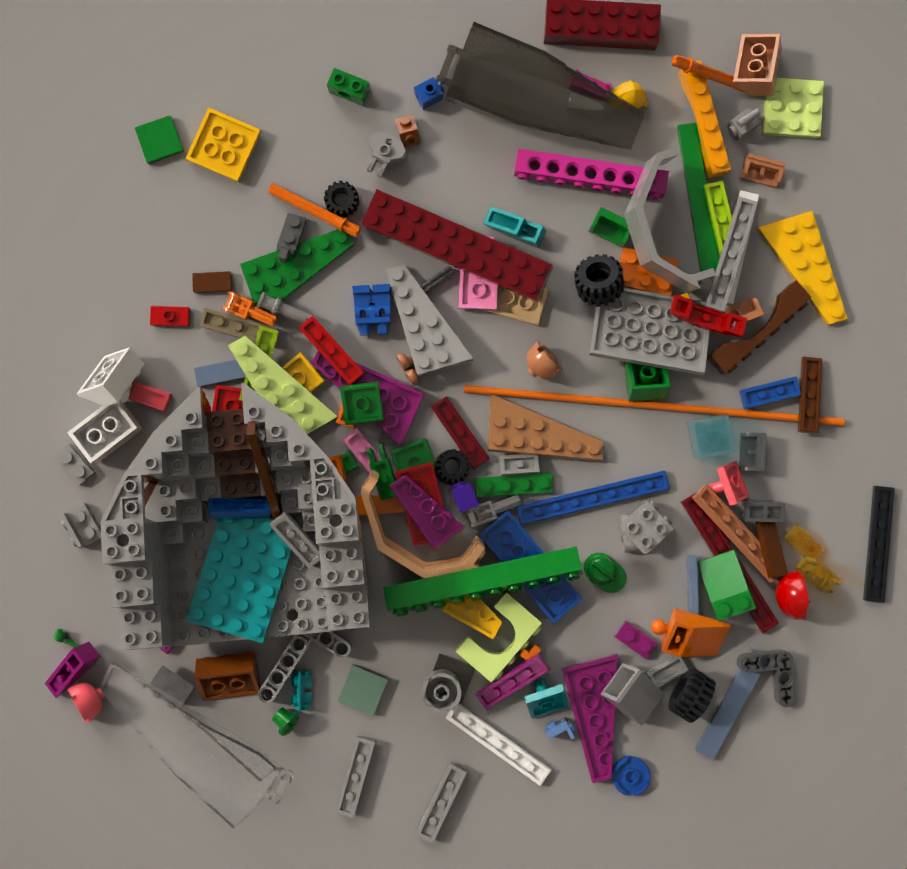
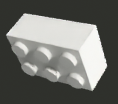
(104, 431)

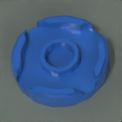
(631, 775)

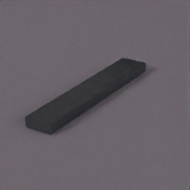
(878, 544)

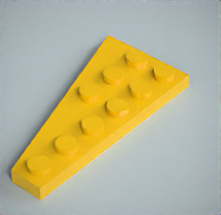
(805, 259)

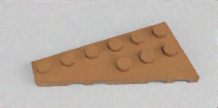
(528, 433)

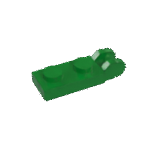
(385, 472)

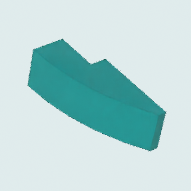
(515, 227)

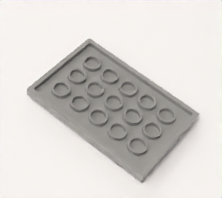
(645, 333)

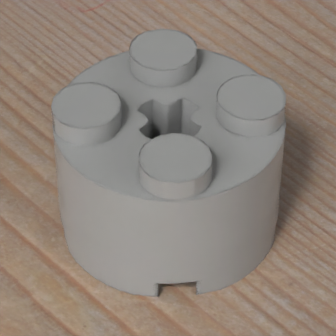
(430, 693)

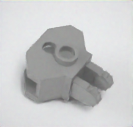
(384, 153)

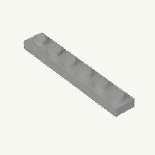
(731, 254)

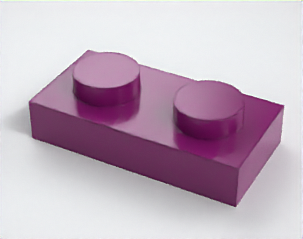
(635, 640)

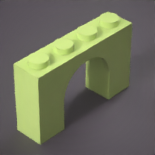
(492, 663)

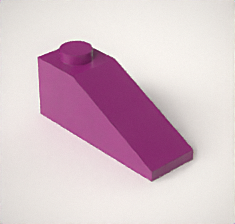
(72, 668)

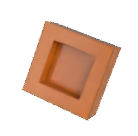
(533, 650)

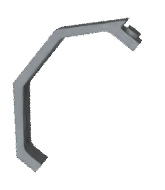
(642, 236)

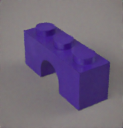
(464, 496)

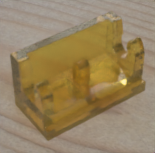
(817, 573)

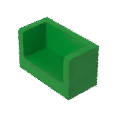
(610, 227)

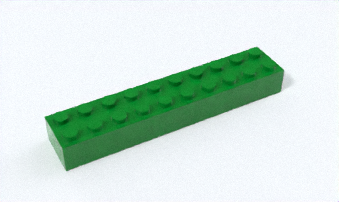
(483, 581)

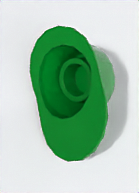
(604, 572)

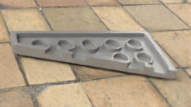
(427, 333)

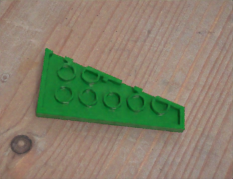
(281, 279)

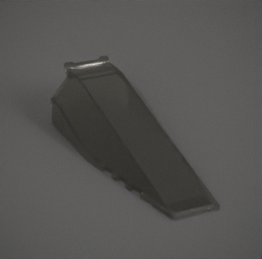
(534, 90)

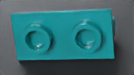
(300, 697)

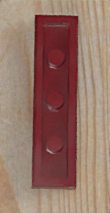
(460, 432)

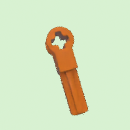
(246, 308)

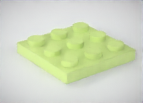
(794, 109)

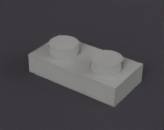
(74, 464)
(518, 464)

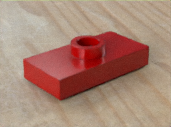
(169, 316)

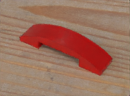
(707, 318)

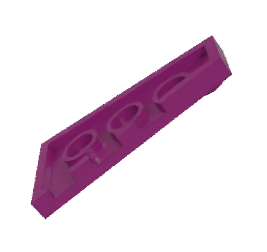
(429, 517)

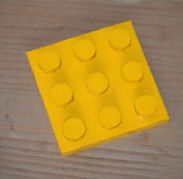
(223, 145)

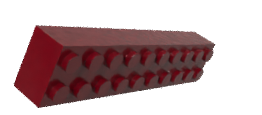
(457, 246)

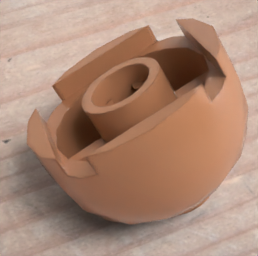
(542, 362)

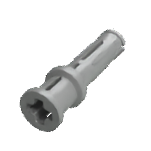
(276, 306)

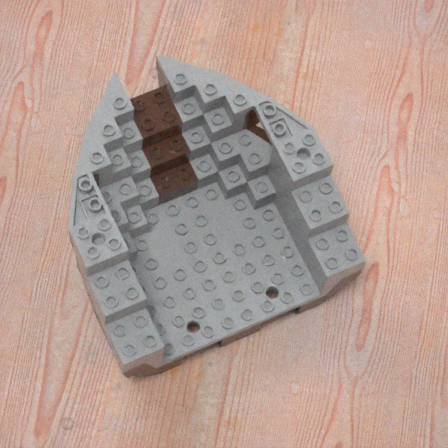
(163, 532)

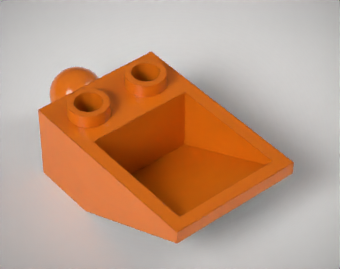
(690, 634)

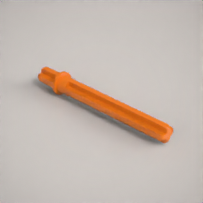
(689, 65)
(342, 224)

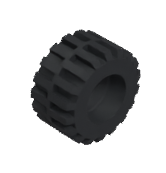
(596, 268)
(692, 695)

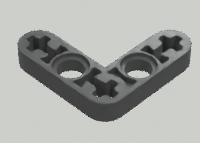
(775, 665)

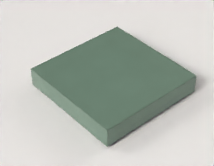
(363, 690)

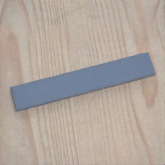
(728, 710)

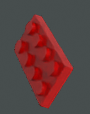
(426, 479)

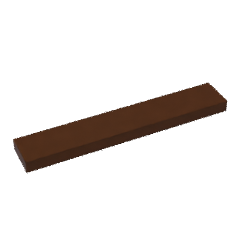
(264, 469)

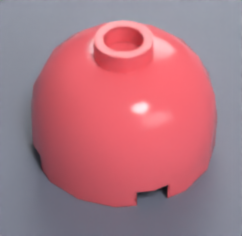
(87, 700)

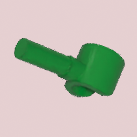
(59, 636)

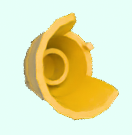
(632, 93)

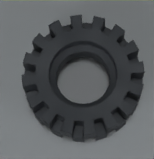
(341, 188)
(460, 459)

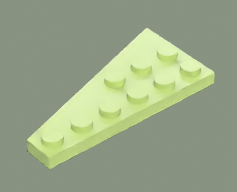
(280, 387)

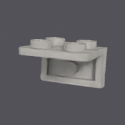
(646, 526)

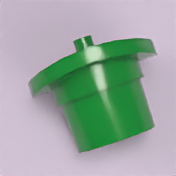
(285, 721)

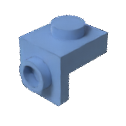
(556, 727)

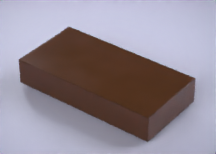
(212, 282)

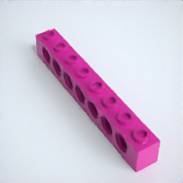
(582, 166)

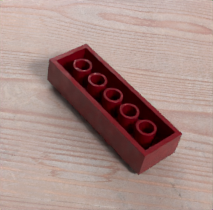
(602, 24)

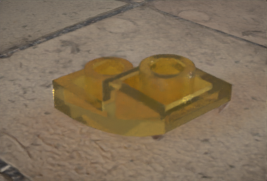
(803, 542)

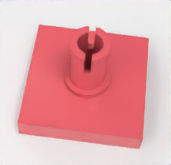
(731, 483)

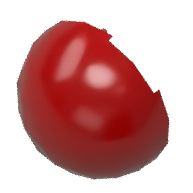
(793, 595)

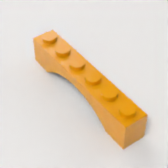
(712, 145)

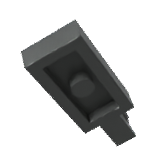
(290, 236)

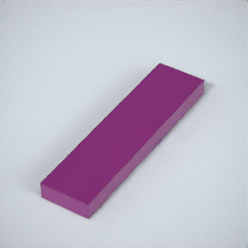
(512, 681)

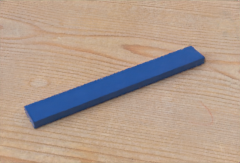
(592, 497)

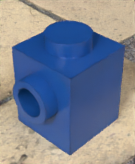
(429, 92)

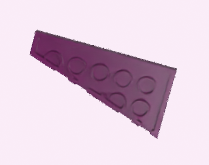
(397, 399)
(593, 712)

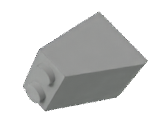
(633, 693)

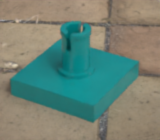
(545, 699)

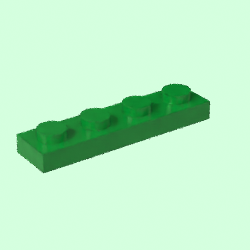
(514, 485)

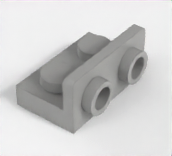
(81, 526)

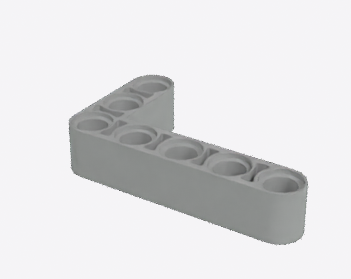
(292, 650)

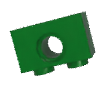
(348, 87)

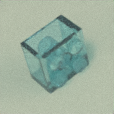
(710, 436)

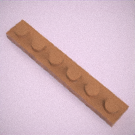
(732, 527)

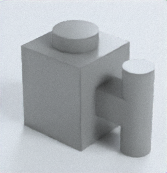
(744, 123)

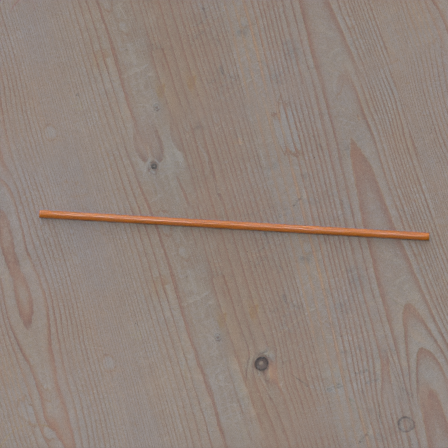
(644, 404)

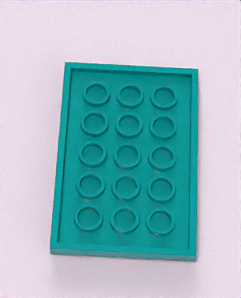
(240, 578)

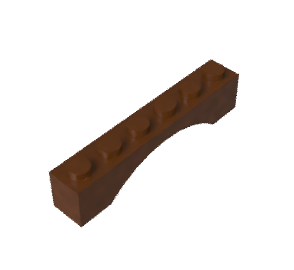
(787, 302)

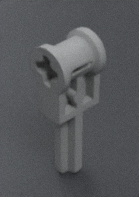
(487, 511)

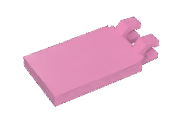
(476, 292)

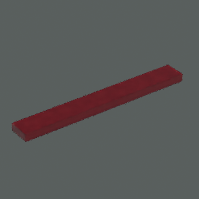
(719, 544)

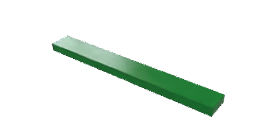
(695, 180)

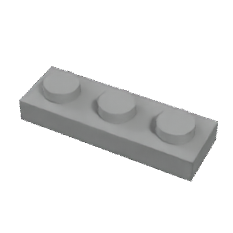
(296, 539)

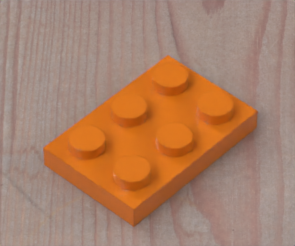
(641, 279)

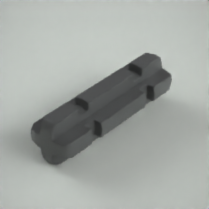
(437, 280)

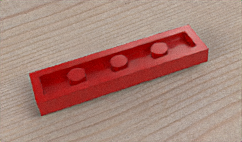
(331, 350)

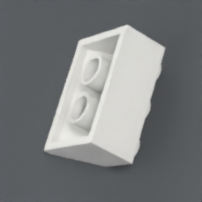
(112, 378)

